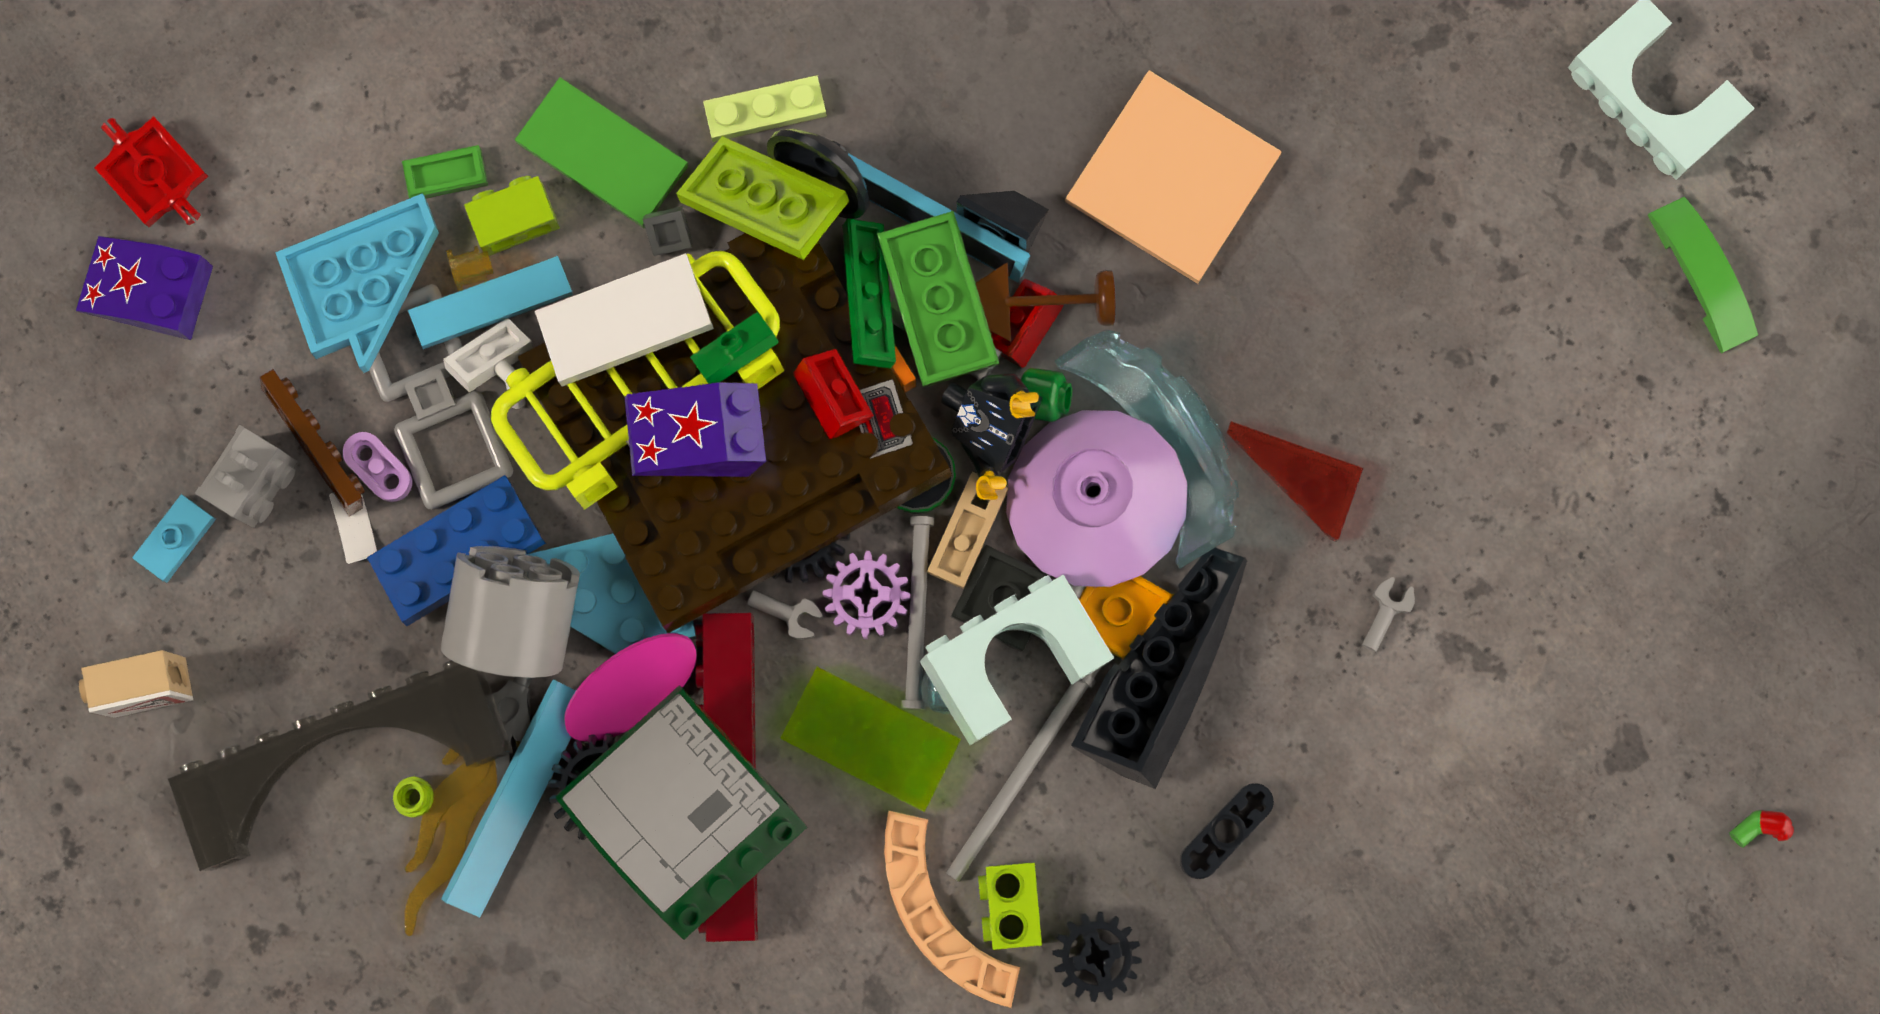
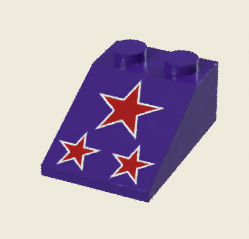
(145, 286)
(696, 431)

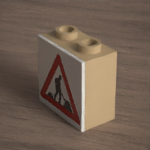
(136, 684)

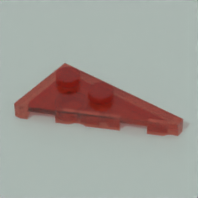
(1312, 480)

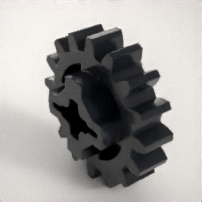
(1114, 951)

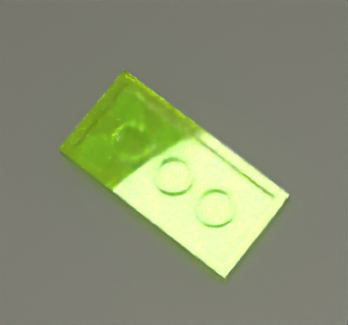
(870, 739)

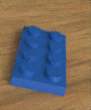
(422, 563)

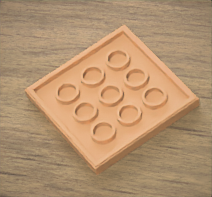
(1173, 176)

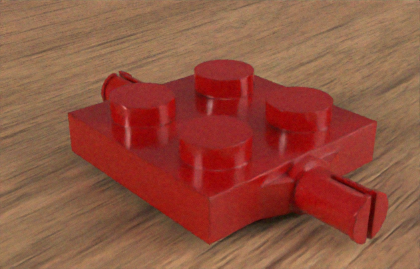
(150, 171)

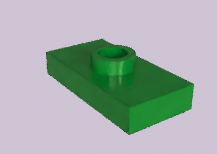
(734, 349)

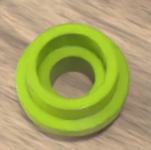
(402, 797)

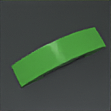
(1707, 272)

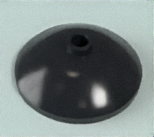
(824, 161)

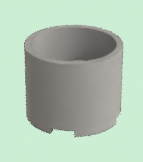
(509, 612)

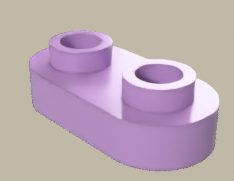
(378, 468)

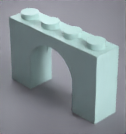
(1671, 139)
(1050, 614)

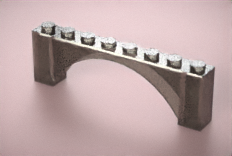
(226, 795)

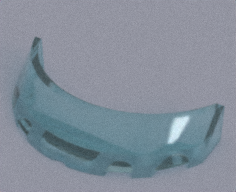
(1181, 417)

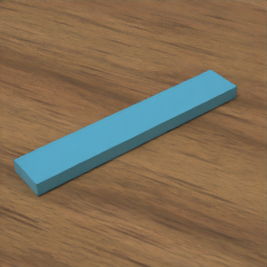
(511, 804)

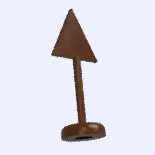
(996, 301)

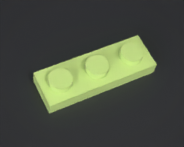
(765, 108)

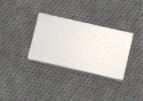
(623, 319)

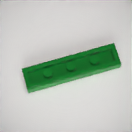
(868, 294)

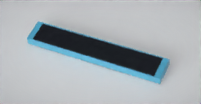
(914, 207)

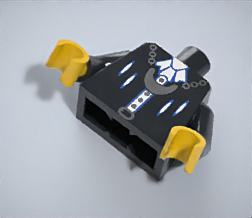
(992, 425)

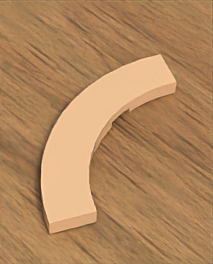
(927, 922)

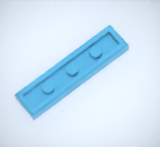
(490, 302)

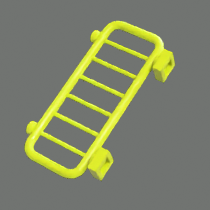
(586, 475)

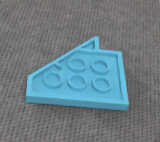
(358, 277)
(608, 597)

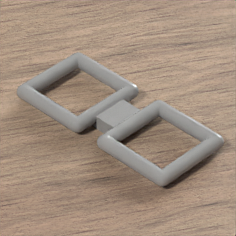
(433, 404)

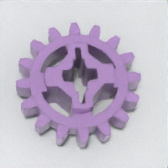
(885, 596)

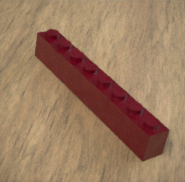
(730, 702)

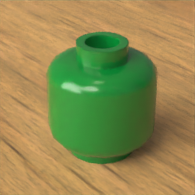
(1053, 389)

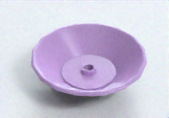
(1103, 536)

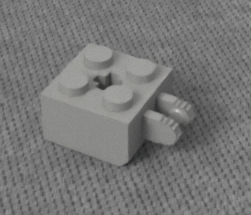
(247, 477)

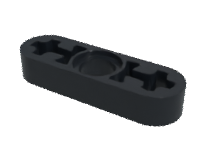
(1254, 816)

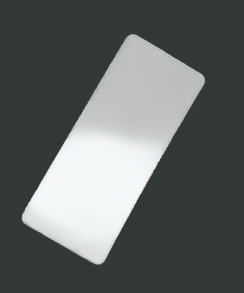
(354, 532)

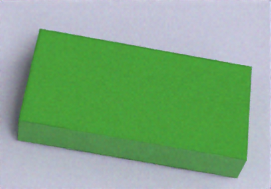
(445, 172)

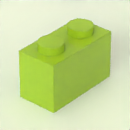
(511, 215)

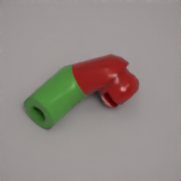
(1762, 822)

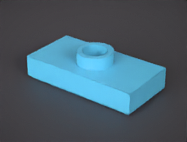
(174, 538)

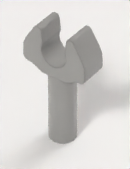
(1386, 612)
(787, 613)

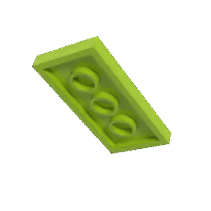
(763, 197)

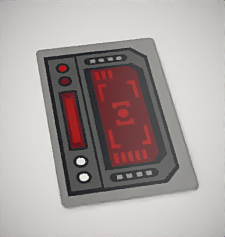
(884, 405)

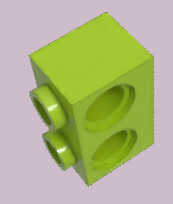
(1022, 905)

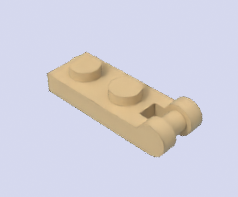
(965, 536)

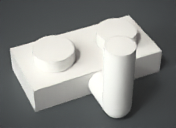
(489, 356)

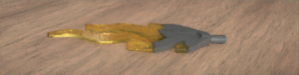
(460, 799)

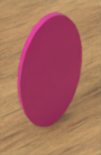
(629, 686)

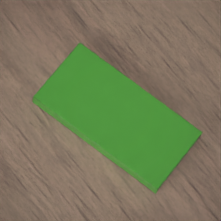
(601, 152)
(938, 299)

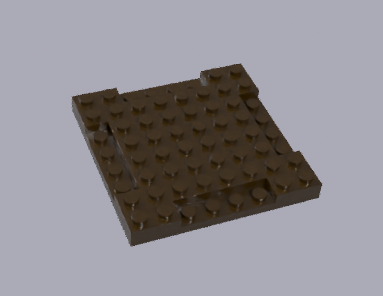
(720, 535)

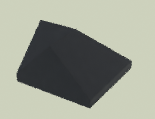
(1005, 214)

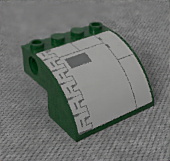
(680, 813)

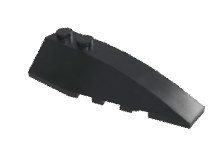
(1159, 681)

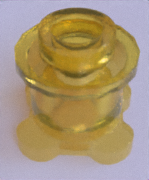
(469, 267)

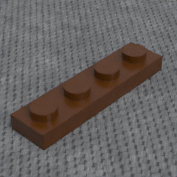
(304, 429)

